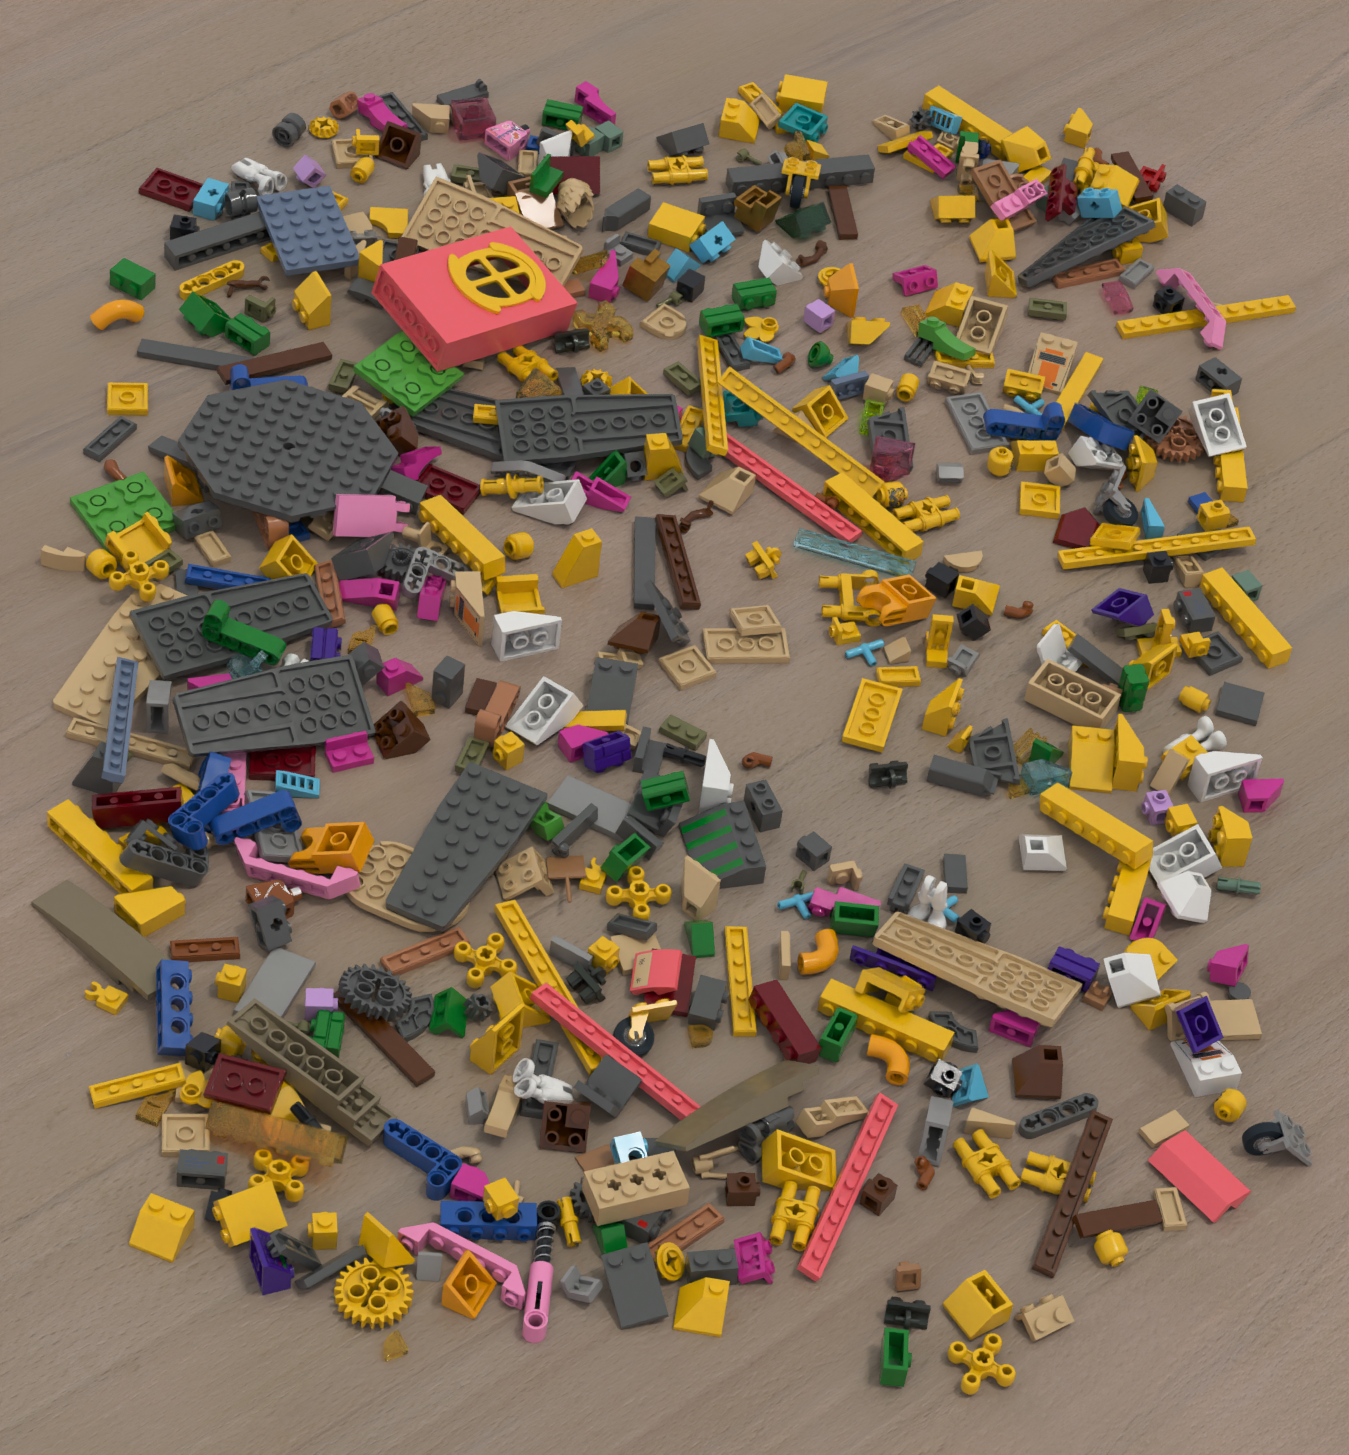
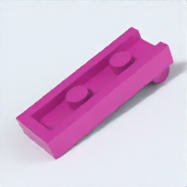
(931, 157)

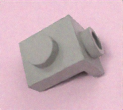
(962, 660)
(580, 1287)

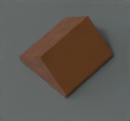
(399, 145)

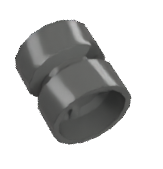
(289, 129)
(239, 202)

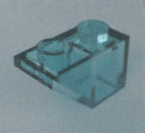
(1043, 774)

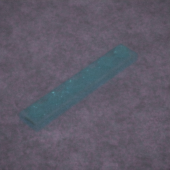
(853, 553)

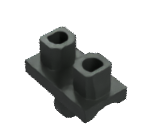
(571, 340)
(888, 774)
(592, 990)
(907, 1313)

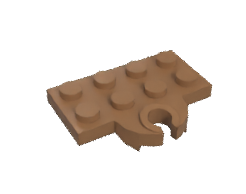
(996, 184)

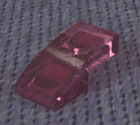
(1118, 297)

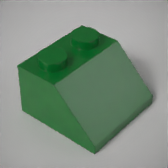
(204, 315)

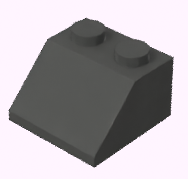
(685, 139)
(496, 173)

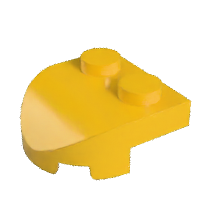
(1161, 956)

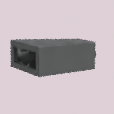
(90, 774)

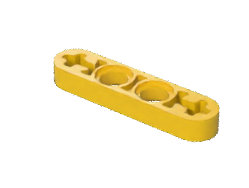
(231, 271)

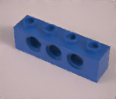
(175, 972)
(471, 1218)

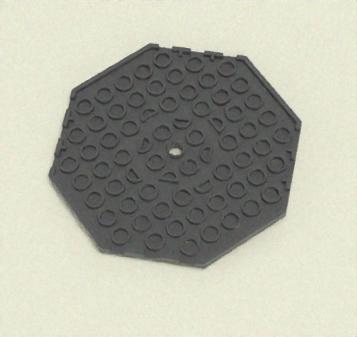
(243, 439)

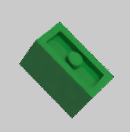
(545, 178)
(449, 1013)

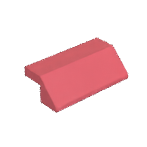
(1199, 1175)

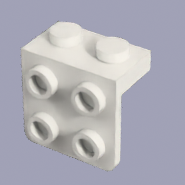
(1054, 648)

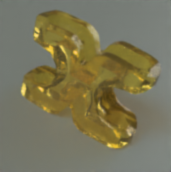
(603, 325)

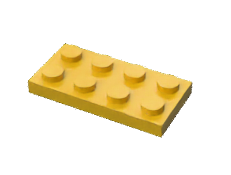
(872, 715)

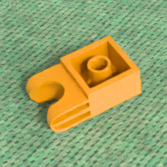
(898, 600)
(333, 846)

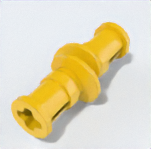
(512, 486)

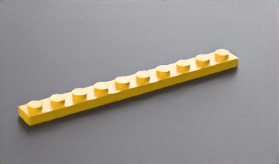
(1195, 318)
(712, 396)
(799, 431)
(1173, 545)
(541, 969)

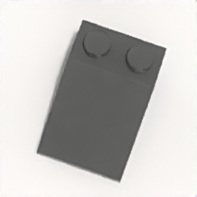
(363, 557)
(612, 685)
(634, 1285)

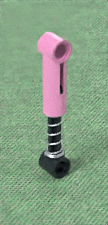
(541, 1274)

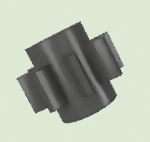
(921, 119)
(478, 1007)

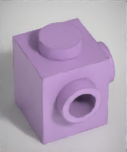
(309, 171)
(819, 315)
(1156, 806)
(319, 999)

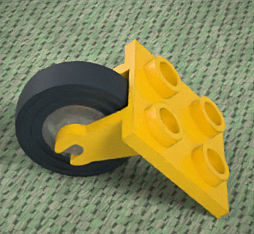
(797, 190)
(635, 1029)

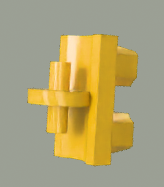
(767, 559)

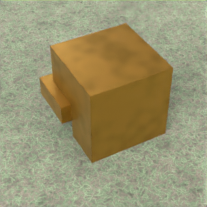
(757, 207)
(646, 276)

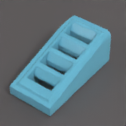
(954, 124)
(759, 351)
(1151, 521)
(286, 780)

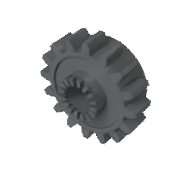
(398, 562)

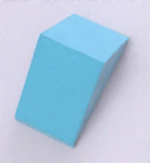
(680, 264)

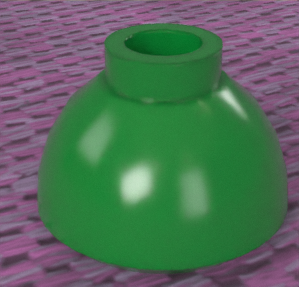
(819, 355)

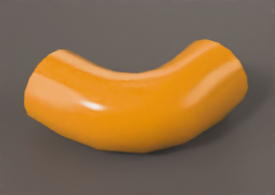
(117, 310)
(823, 957)
(895, 1057)

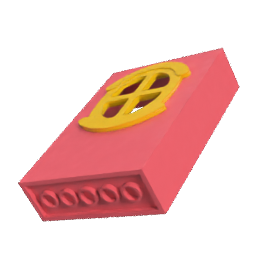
(457, 322)

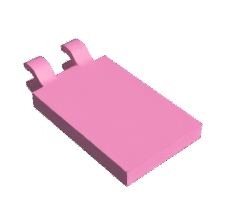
(367, 515)

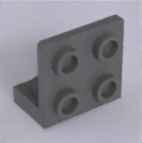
(719, 209)
(657, 820)
(138, 832)
(610, 1085)

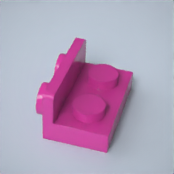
(917, 279)
(348, 751)
(754, 1258)

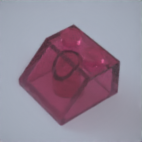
(472, 117)
(891, 458)

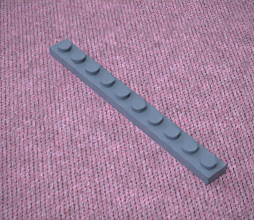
(120, 720)

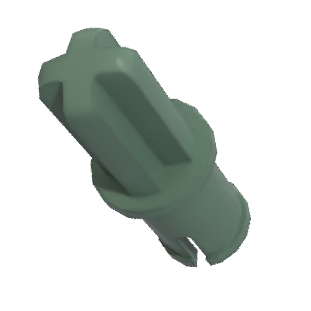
(1238, 885)

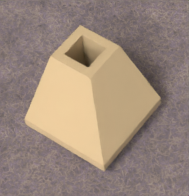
(729, 489)
(698, 889)

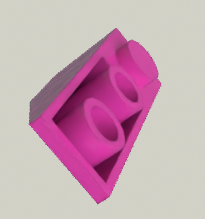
(371, 592)
(431, 597)

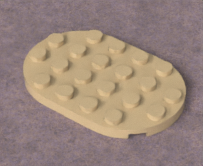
(378, 878)

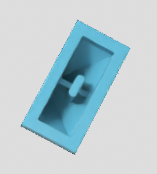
(843, 368)
(972, 1087)

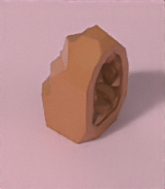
(344, 104)

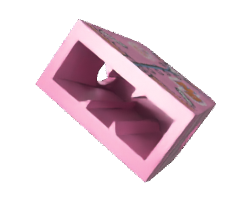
(507, 139)

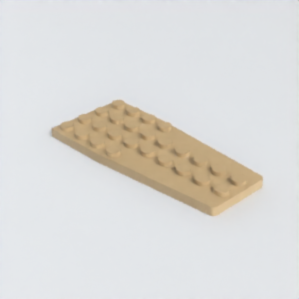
(457, 214)
(90, 685)
(979, 968)

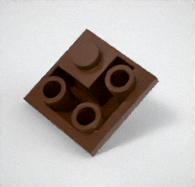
(399, 430)
(637, 633)
(400, 732)
(1038, 1072)
(565, 1125)

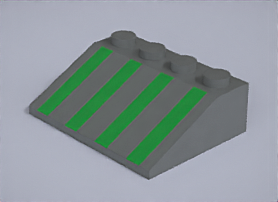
(725, 844)

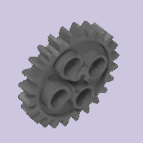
(391, 997)

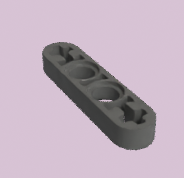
(1057, 1114)

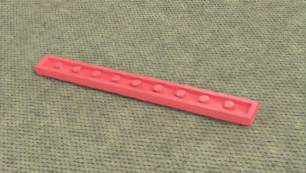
(792, 492)
(606, 1044)
(847, 1187)

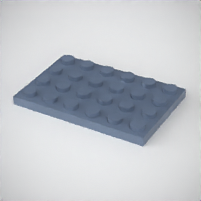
(308, 230)

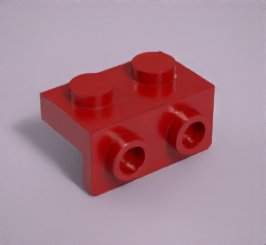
(1153, 177)

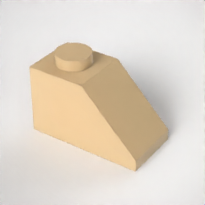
(432, 117)

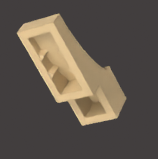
(504, 1109)
(830, 1115)

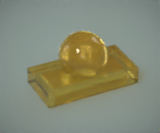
(797, 147)

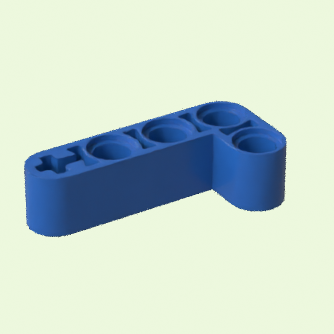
(240, 378)
(1026, 425)
(1100, 427)
(211, 767)
(256, 817)
(189, 820)
(425, 1154)

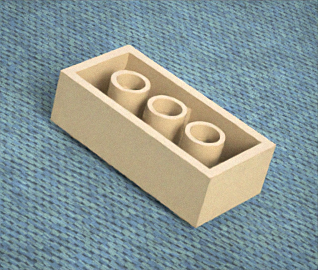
(1071, 696)
(635, 1188)

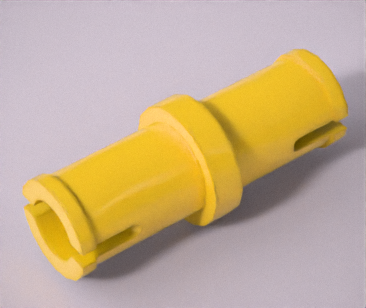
(569, 1222)

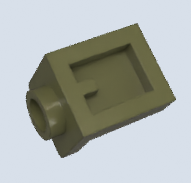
(259, 309)
(671, 482)

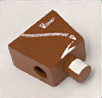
(276, 888)

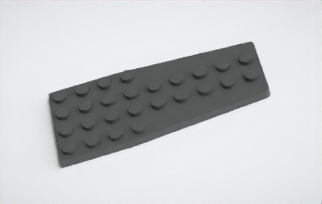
(452, 421)
(583, 425)
(278, 606)
(275, 709)
(463, 845)

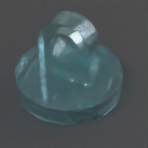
(242, 665)

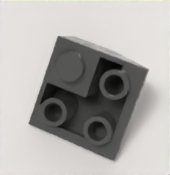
(1155, 416)

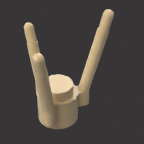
(703, 1163)

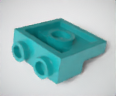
(805, 120)
(738, 411)

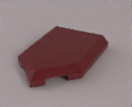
(1076, 529)

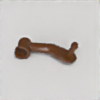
(821, 248)
(246, 284)
(685, 524)

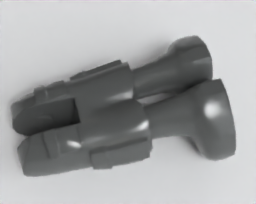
(755, 1133)

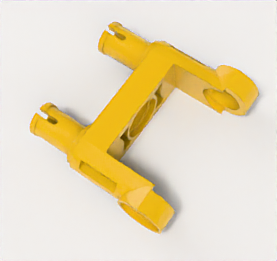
(846, 610)

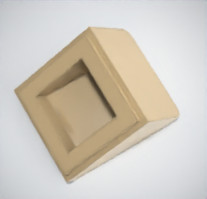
(898, 651)

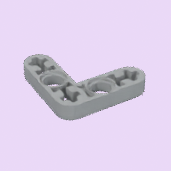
(525, 468)
(428, 565)

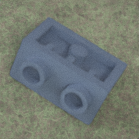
(849, 385)

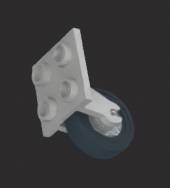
(1116, 509)
(1277, 1136)

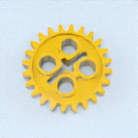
(357, 1283)

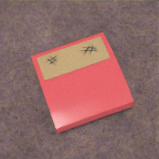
(656, 971)

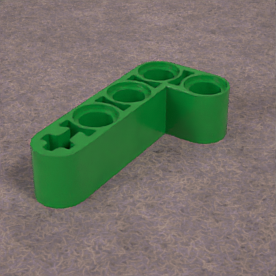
(239, 636)

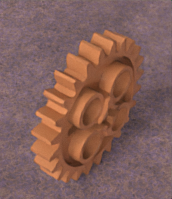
(1179, 442)

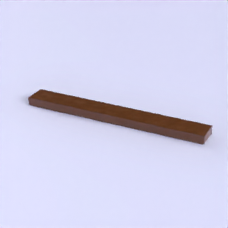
(1072, 1194)

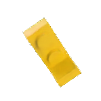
(1162, 634)
(938, 640)

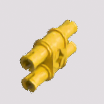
(677, 170)
(1085, 170)
(525, 362)
(927, 513)
(986, 1163)
(1052, 1167)
(794, 1215)

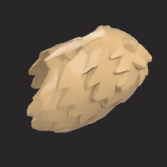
(575, 202)

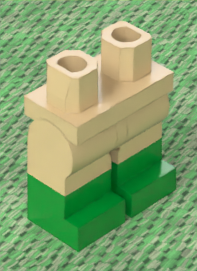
(966, 156)

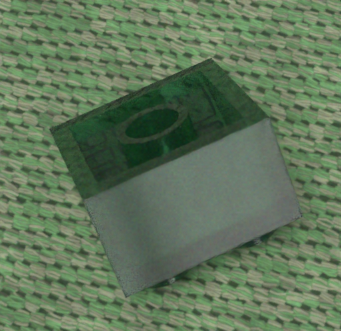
(805, 220)

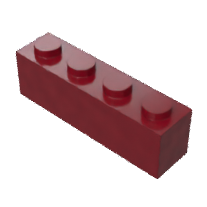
(129, 807)
(784, 1022)

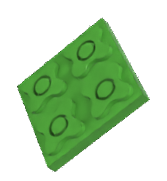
(405, 374)
(122, 505)

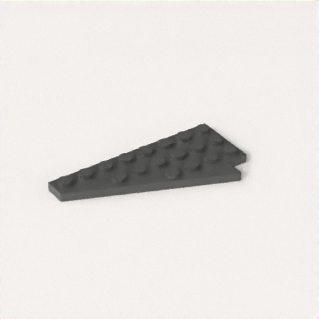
(1086, 242)

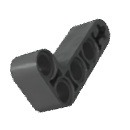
(178, 867)

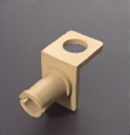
(423, 538)

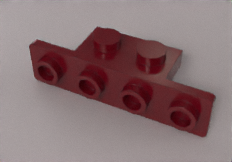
(1061, 194)

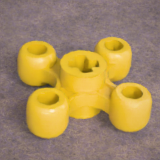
(139, 575)
(638, 894)
(484, 960)
(280, 1174)
(981, 1364)

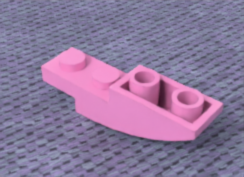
(1019, 200)

